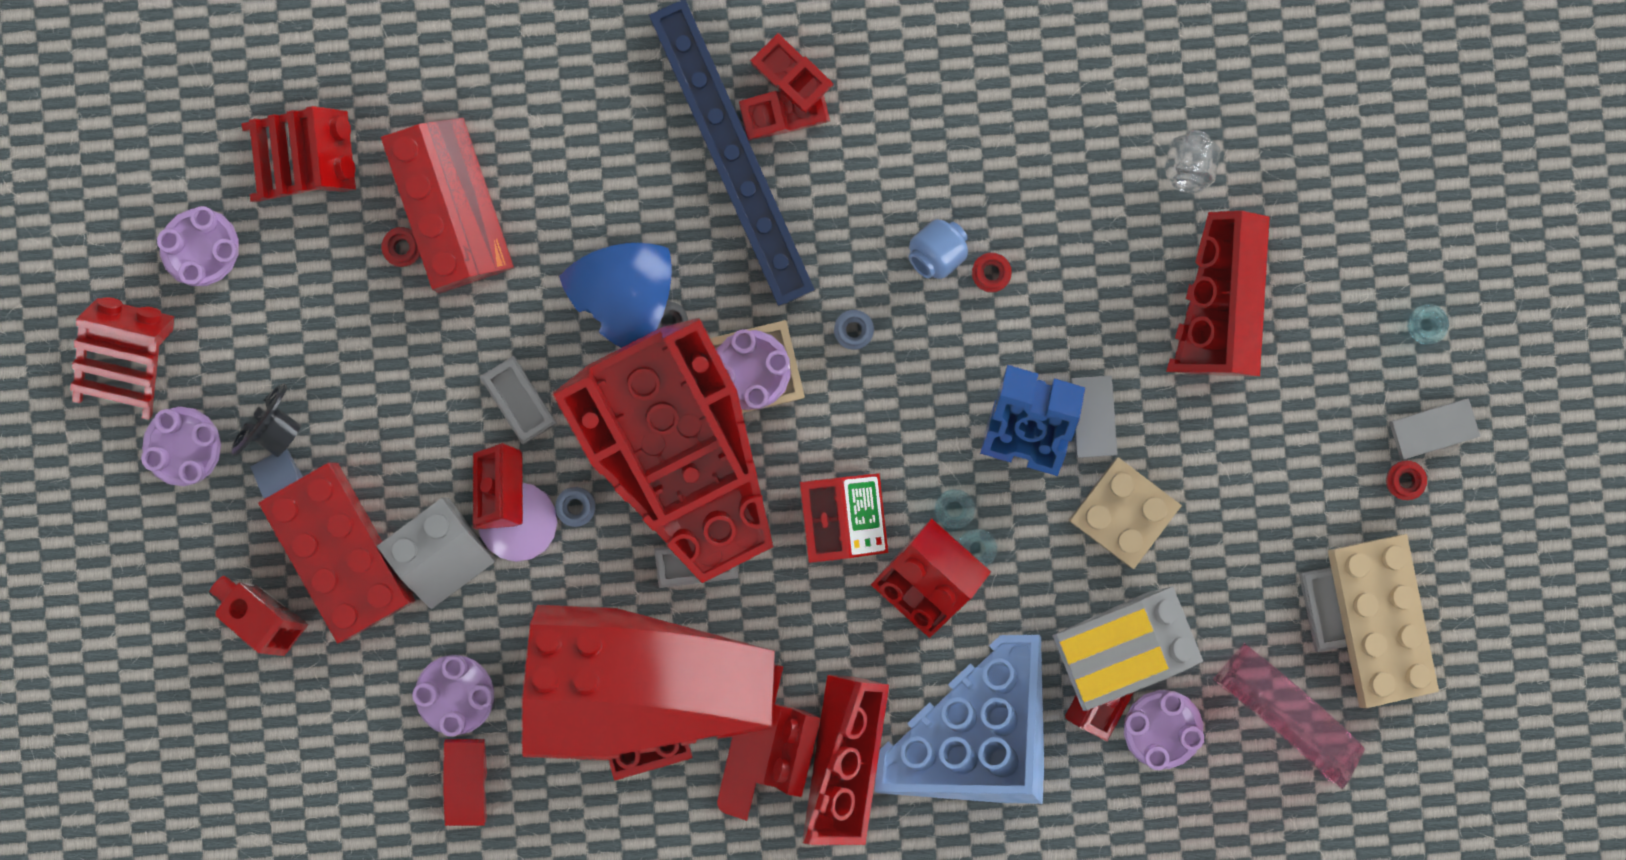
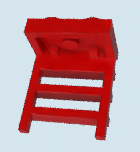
(318, 151)
(122, 333)

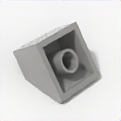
(436, 553)

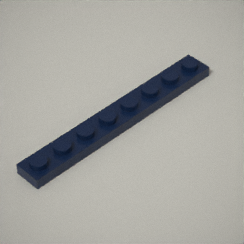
(731, 153)

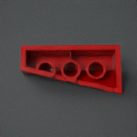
(1227, 299)
(845, 761)

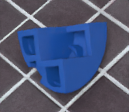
(622, 288)

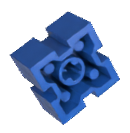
(1033, 420)

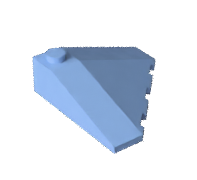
(980, 737)

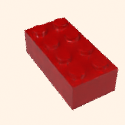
(336, 552)

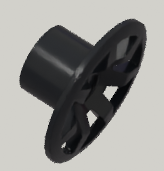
(272, 430)

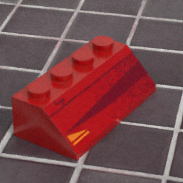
(447, 203)

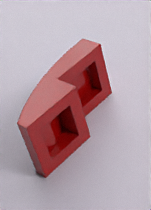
(791, 73)
(776, 114)
(464, 782)

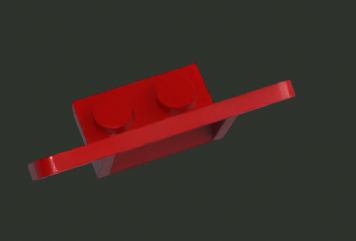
(769, 757)

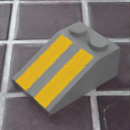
(1128, 648)

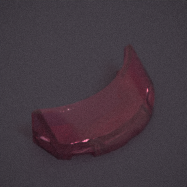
(1292, 714)

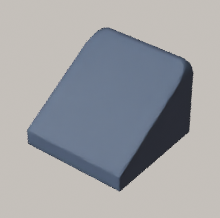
(275, 473)

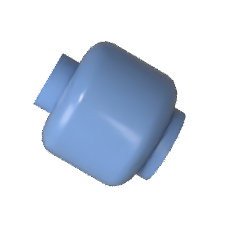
(938, 249)

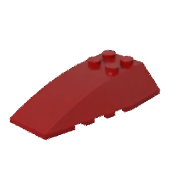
(673, 445)
(633, 683)

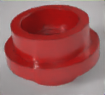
(389, 247)
(997, 261)
(1418, 484)

